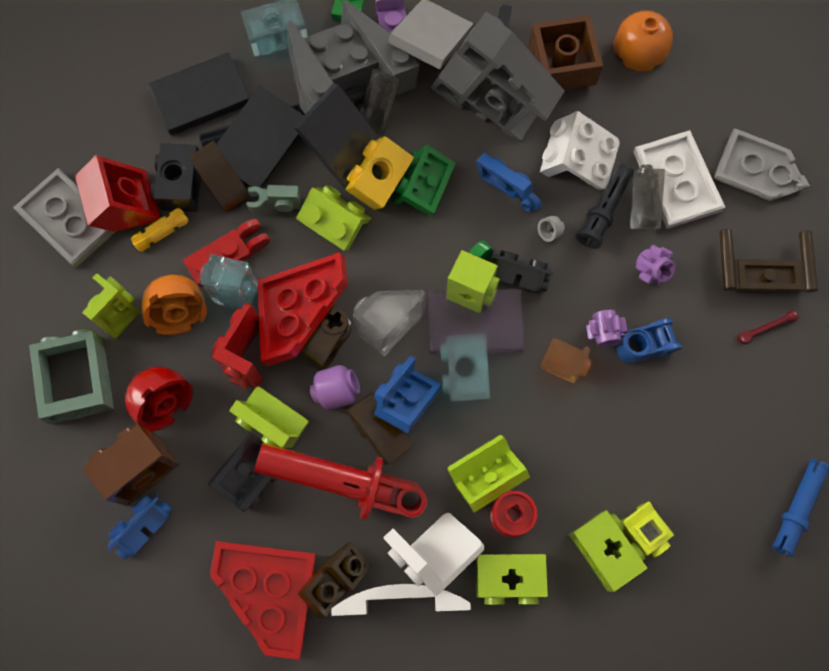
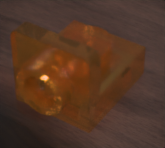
(566, 360)

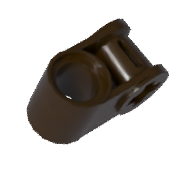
(327, 341)

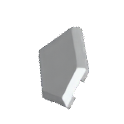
(759, 167)

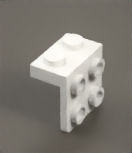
(582, 149)
(437, 554)

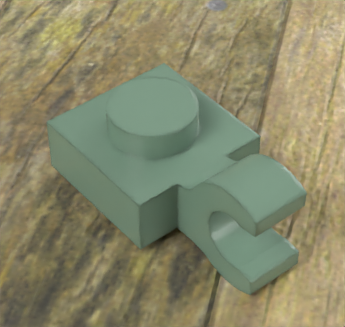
(279, 197)

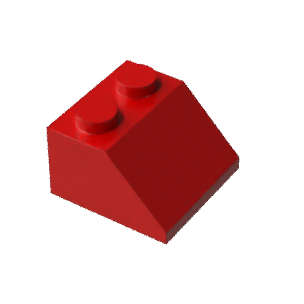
(115, 195)

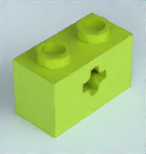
(472, 282)
(529, 568)
(611, 569)

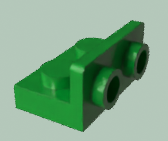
(424, 180)

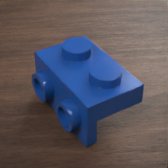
(405, 396)

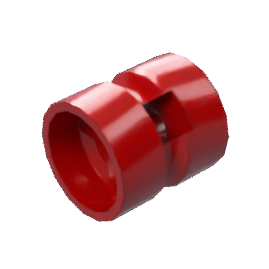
(513, 514)

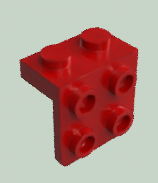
(231, 347)

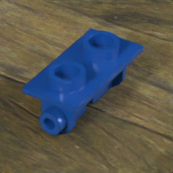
(129, 534)

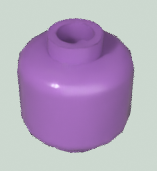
(335, 387)

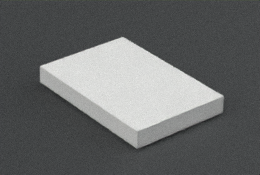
(687, 182)

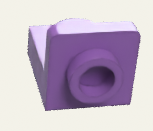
(390, 13)

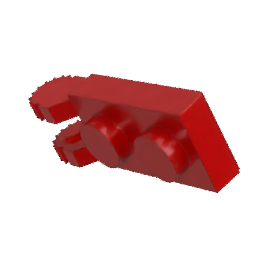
(228, 246)

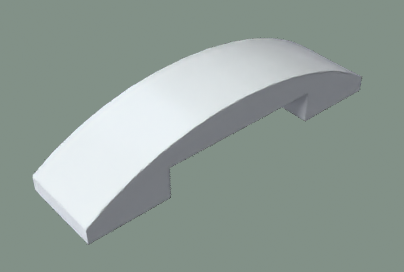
(358, 603)

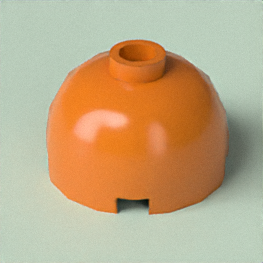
(643, 40)
(173, 304)

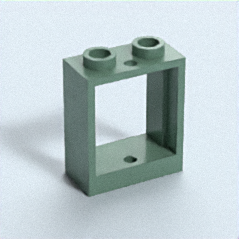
(79, 406)

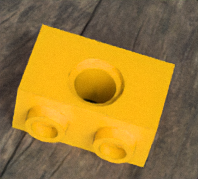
(393, 164)

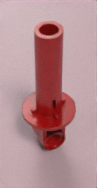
(368, 487)

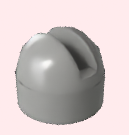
(547, 224)

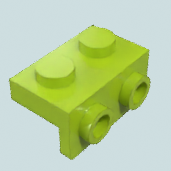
(332, 216)
(269, 417)
(487, 473)

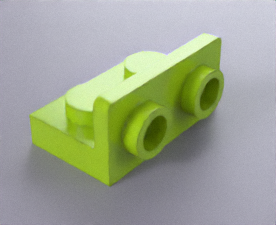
(111, 308)

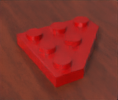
(295, 304)
(264, 592)

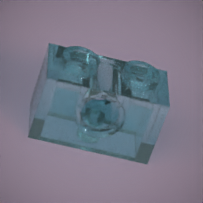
(263, 19)
(228, 281)
(476, 384)

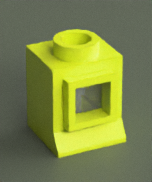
(647, 530)

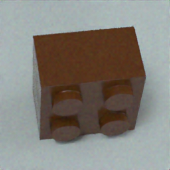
(568, 51)
(129, 465)

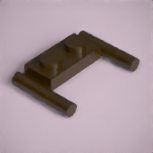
(768, 275)

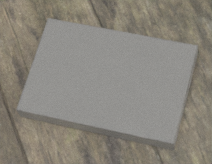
(430, 33)
(60, 219)

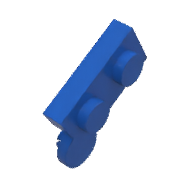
(507, 181)

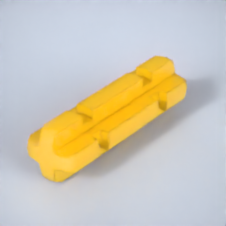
(159, 229)

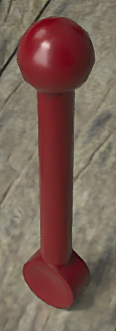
(746, 336)

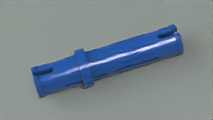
(796, 519)

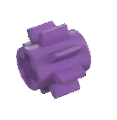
(655, 265)
(606, 328)

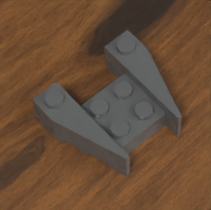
(346, 57)
(498, 79)

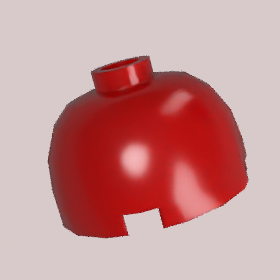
(156, 396)

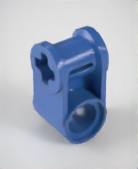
(653, 339)

